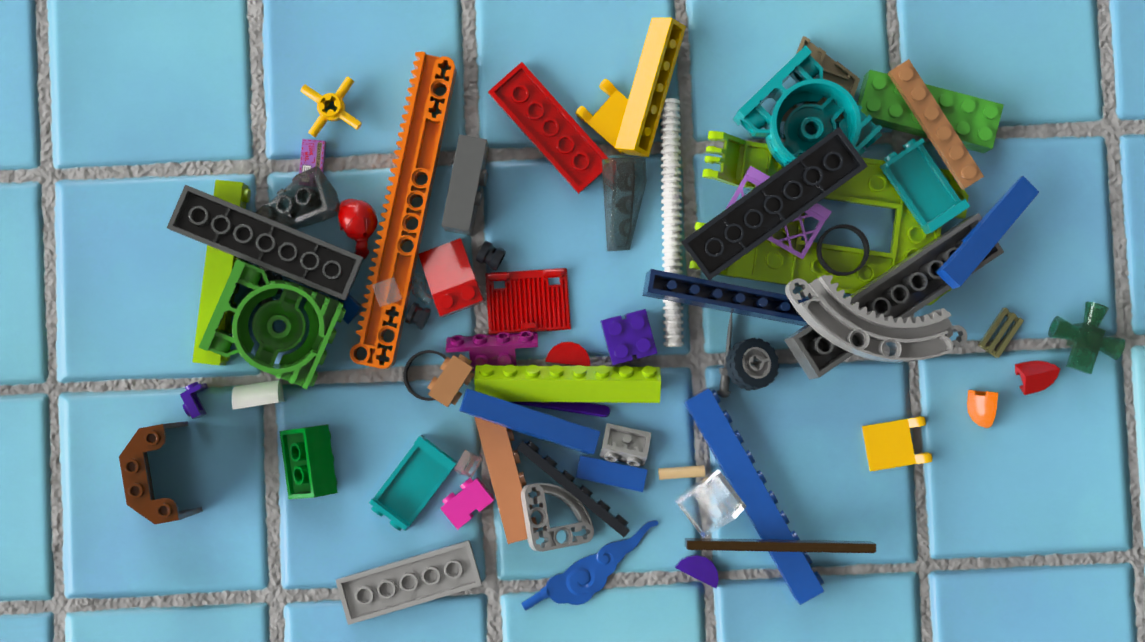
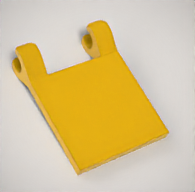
(609, 116)
(891, 444)

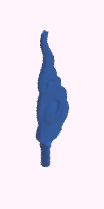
(587, 574)

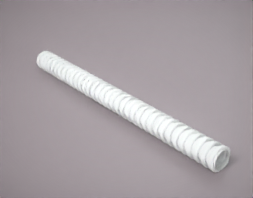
(671, 214)

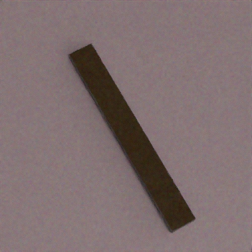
(780, 545)

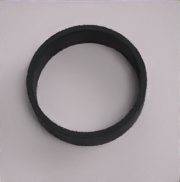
(865, 244)
(405, 374)

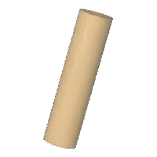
(681, 472)

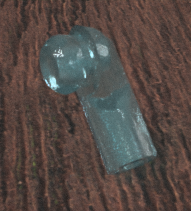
(419, 286)

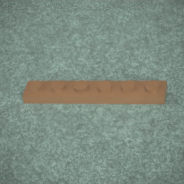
(935, 124)

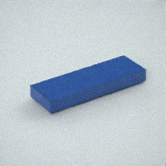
(611, 473)

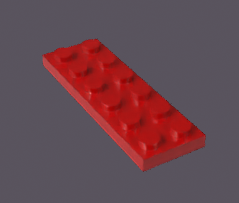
(549, 127)

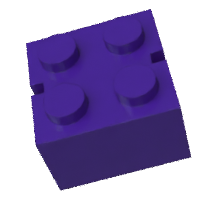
(628, 337)

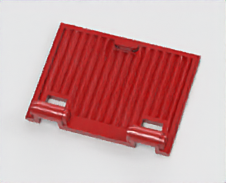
(528, 301)

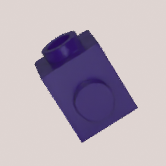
(192, 403)

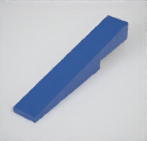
(987, 233)
(530, 422)

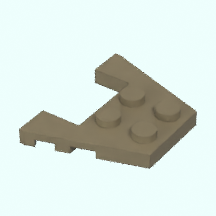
(832, 71)

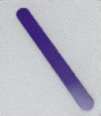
(574, 407)

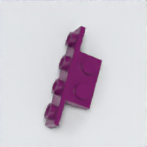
(492, 349)

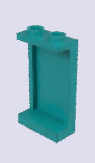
(922, 186)
(412, 483)

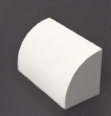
(257, 394)

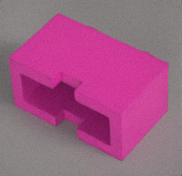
(460, 506)

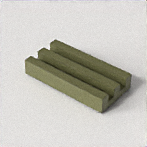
(1011, 317)

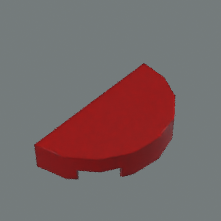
(568, 353)

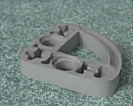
(549, 534)

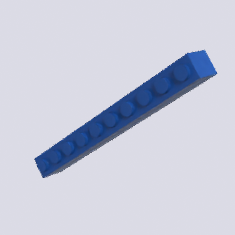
(750, 487)

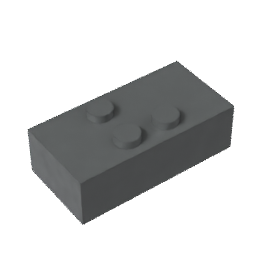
(465, 185)

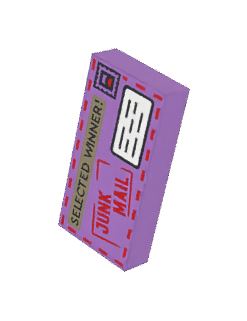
(312, 154)

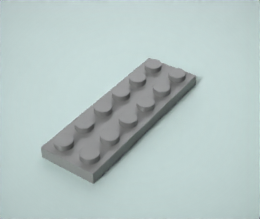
(408, 582)

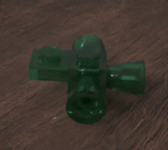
(1087, 338)

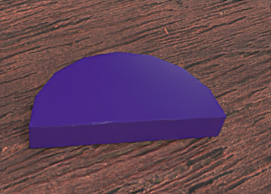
(699, 568)

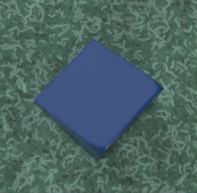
(352, 309)

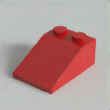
(451, 278)

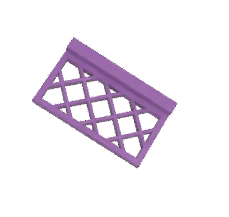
(816, 211)

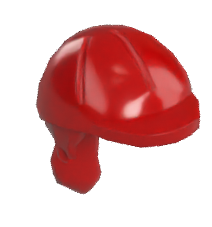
(358, 222)

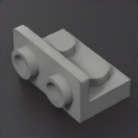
(625, 445)

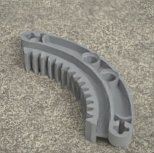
(839, 320)

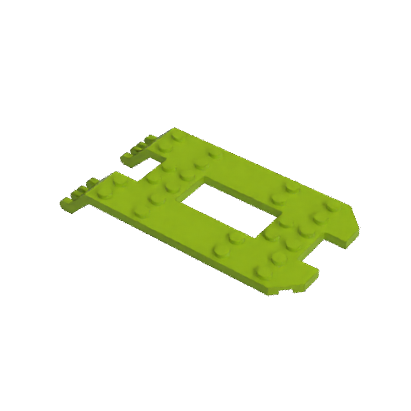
(778, 266)

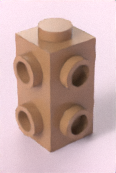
(455, 374)

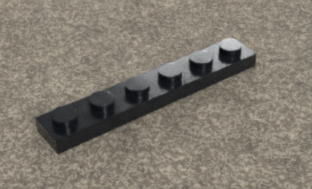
(582, 493)

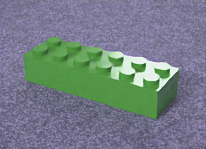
(971, 117)

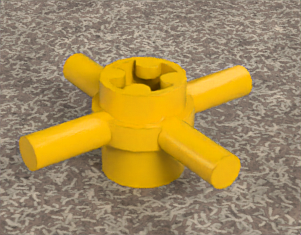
(324, 101)

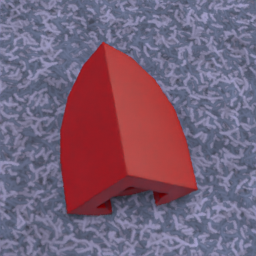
(1036, 375)

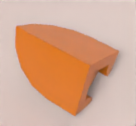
(982, 407)

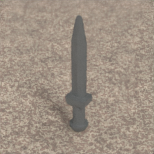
(725, 379)

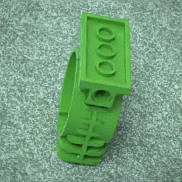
(294, 367)

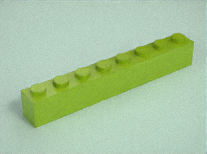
(216, 273)
(569, 383)

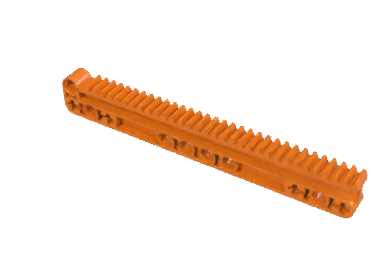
(416, 157)

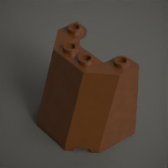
(138, 480)

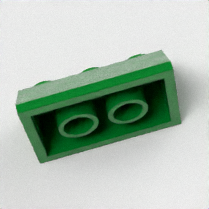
(308, 462)

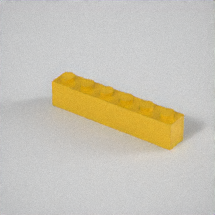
(650, 87)

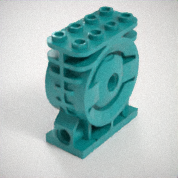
(803, 68)

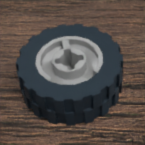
(740, 367)

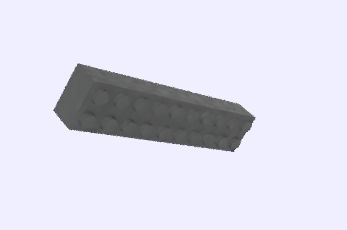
(894, 293)

